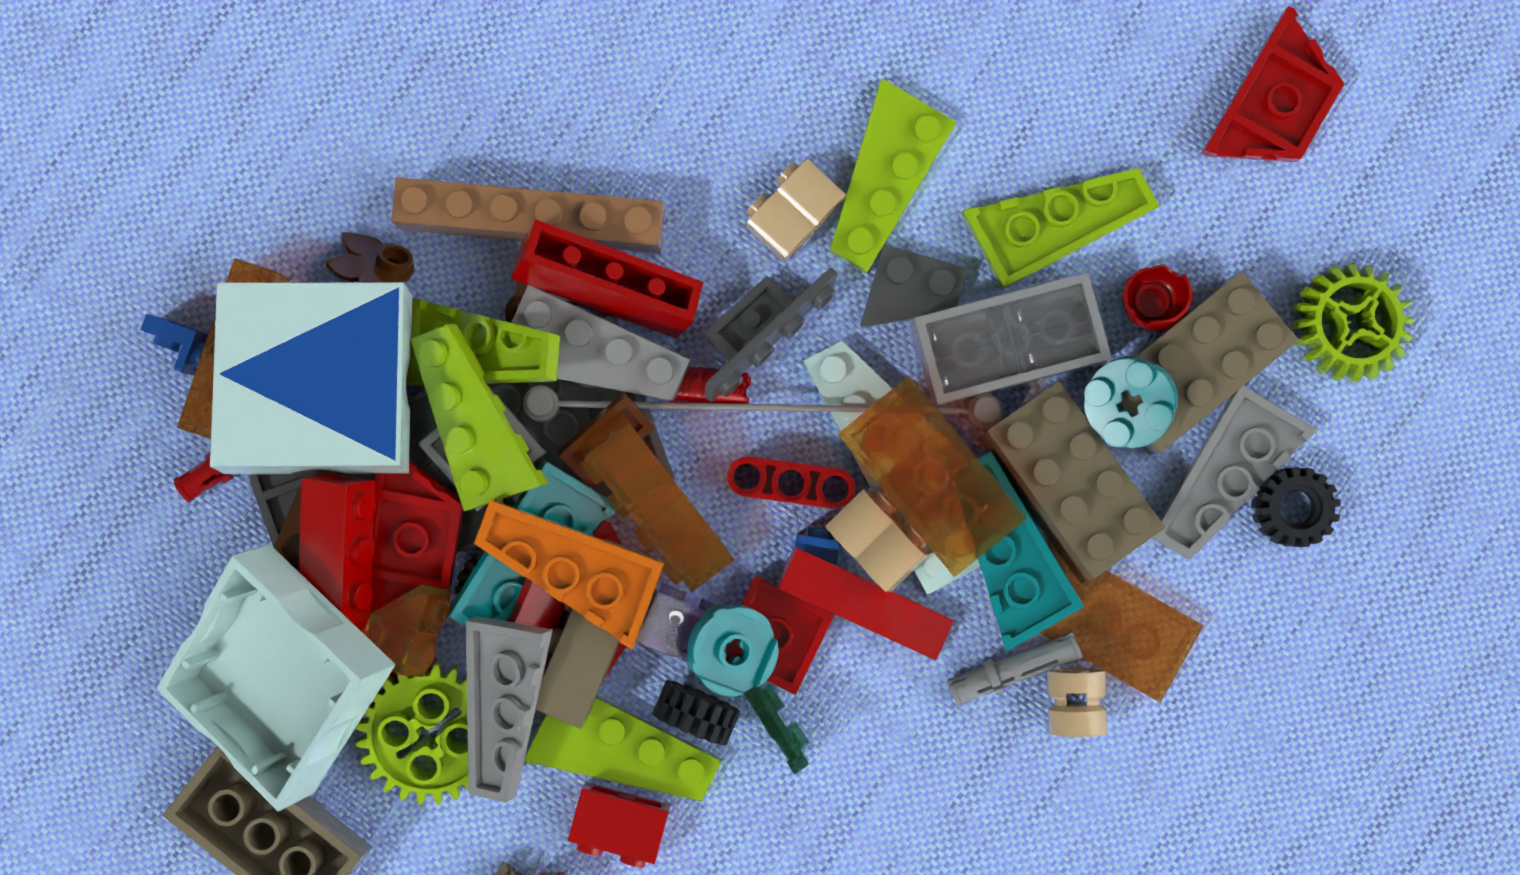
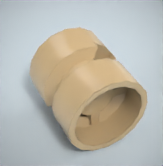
(1077, 718)

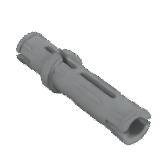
(1015, 668)

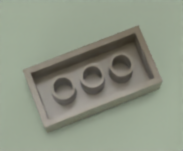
(1214, 352)
(1071, 483)
(252, 837)

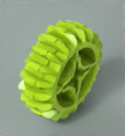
(1383, 339)

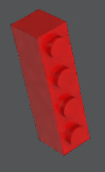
(607, 279)
(339, 541)

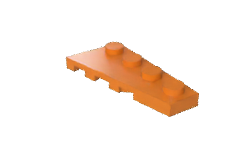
(583, 571)

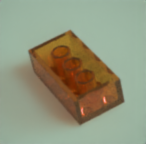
(932, 476)

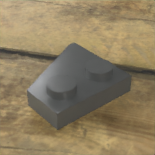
(911, 287)

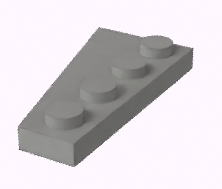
(601, 351)
(1233, 462)
(502, 694)

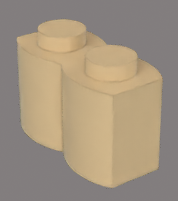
(794, 210)
(878, 539)

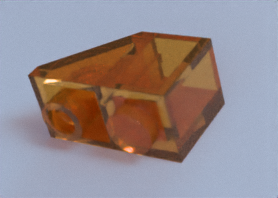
(409, 628)

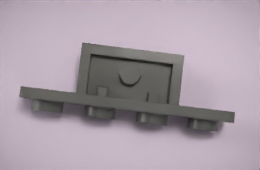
(756, 323)

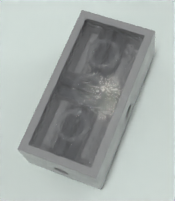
(1010, 339)

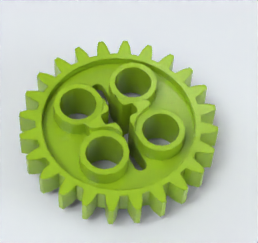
(404, 703)

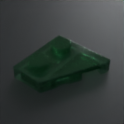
(790, 737)

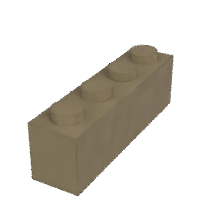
(576, 668)

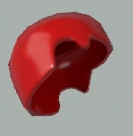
(1156, 297)

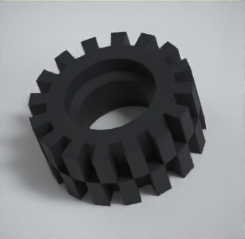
(1321, 513)
(696, 712)

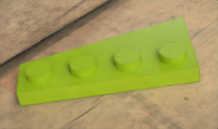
(891, 165)
(1044, 227)
(502, 348)
(476, 436)
(625, 751)

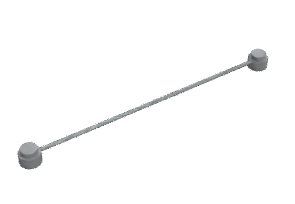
(543, 406)

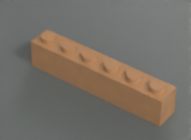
(511, 211)

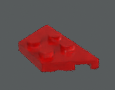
(1278, 99)
(413, 534)

